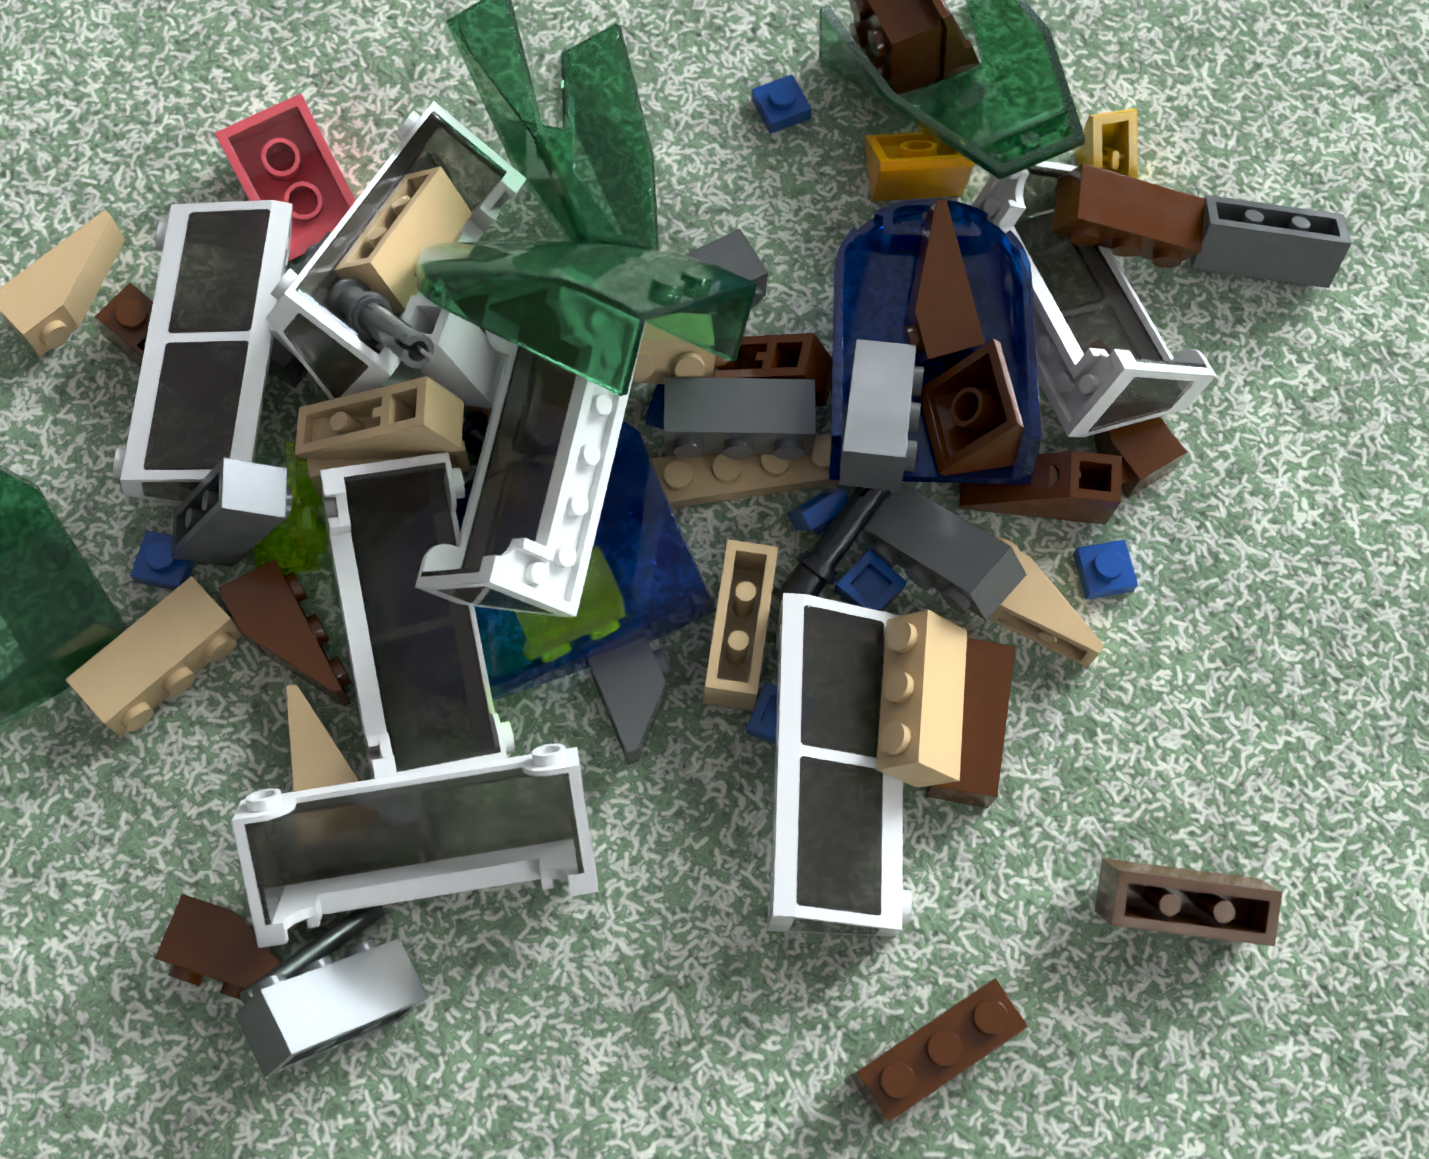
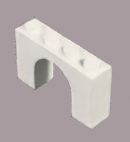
(461, 357)

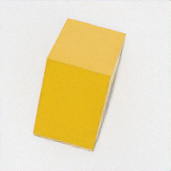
(1111, 142)

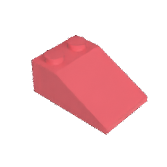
(288, 161)

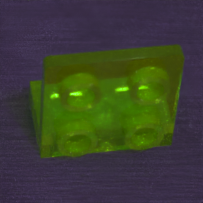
(299, 538)
(597, 615)

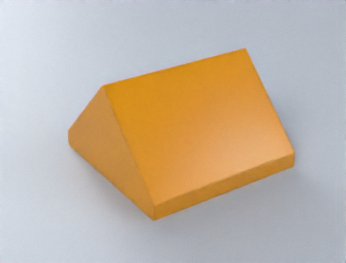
(913, 167)

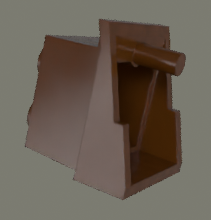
(911, 41)

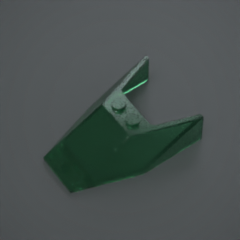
(996, 115)
(600, 166)

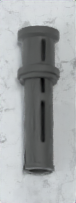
(373, 318)

